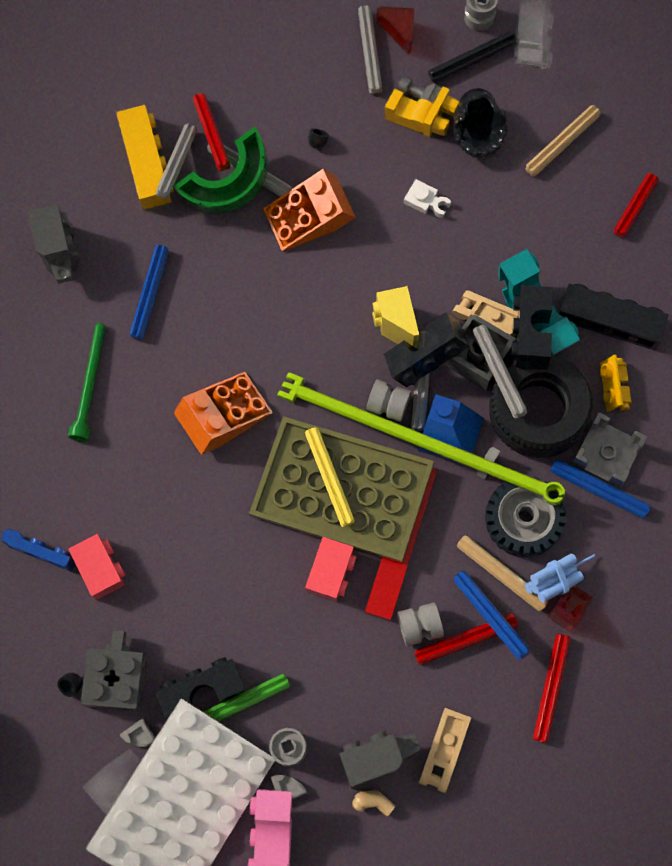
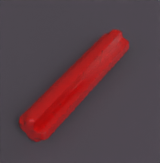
(636, 205)

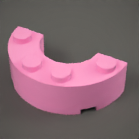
(271, 829)

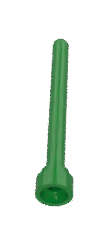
(79, 430)

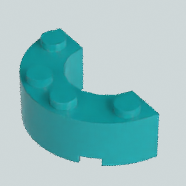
(524, 270)

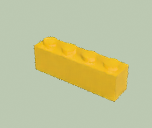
(143, 154)

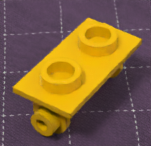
(613, 373)

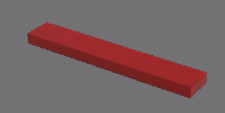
(392, 573)

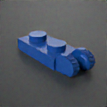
(36, 549)

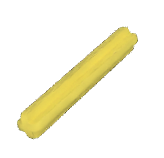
(329, 477)

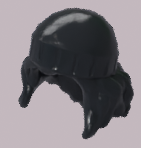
(479, 123)

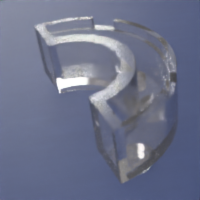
(532, 34)

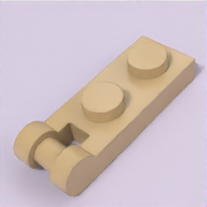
(489, 310)
(445, 749)

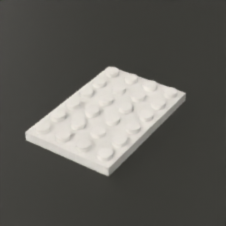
(182, 795)

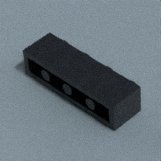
(614, 316)

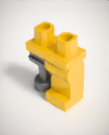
(421, 115)

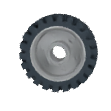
(520, 536)

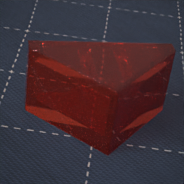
(398, 24)
(570, 608)

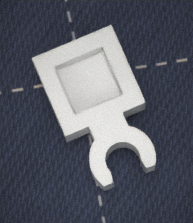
(424, 197)

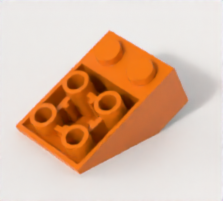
(309, 211)
(221, 412)

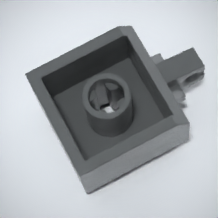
(54, 241)
(474, 365)
(103, 665)
(377, 757)

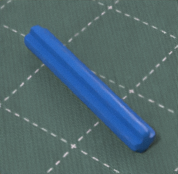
(149, 292)
(600, 488)
(491, 615)

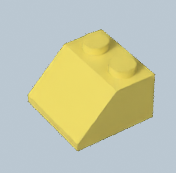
(396, 316)

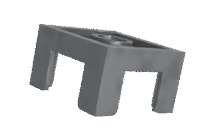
(608, 452)

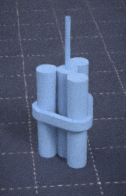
(556, 578)

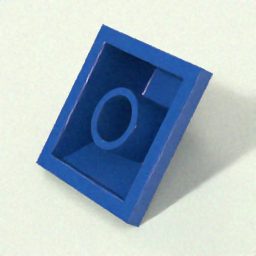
(452, 424)

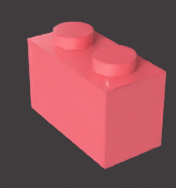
(97, 566)
(330, 570)

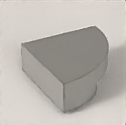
(491, 455)
(139, 734)
(288, 784)

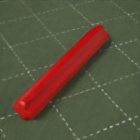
(211, 132)
(459, 641)
(551, 688)

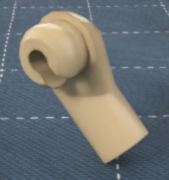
(370, 799)

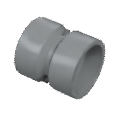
(480, 14)
(388, 400)
(420, 624)
(288, 747)

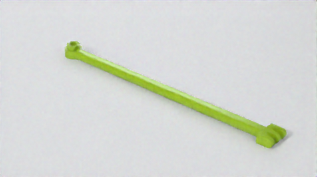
(419, 439)

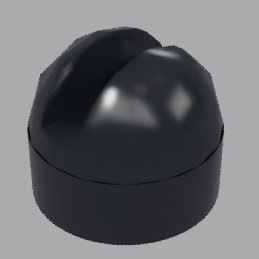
(317, 138)
(69, 684)

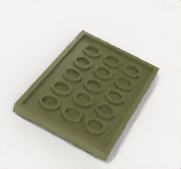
(378, 482)

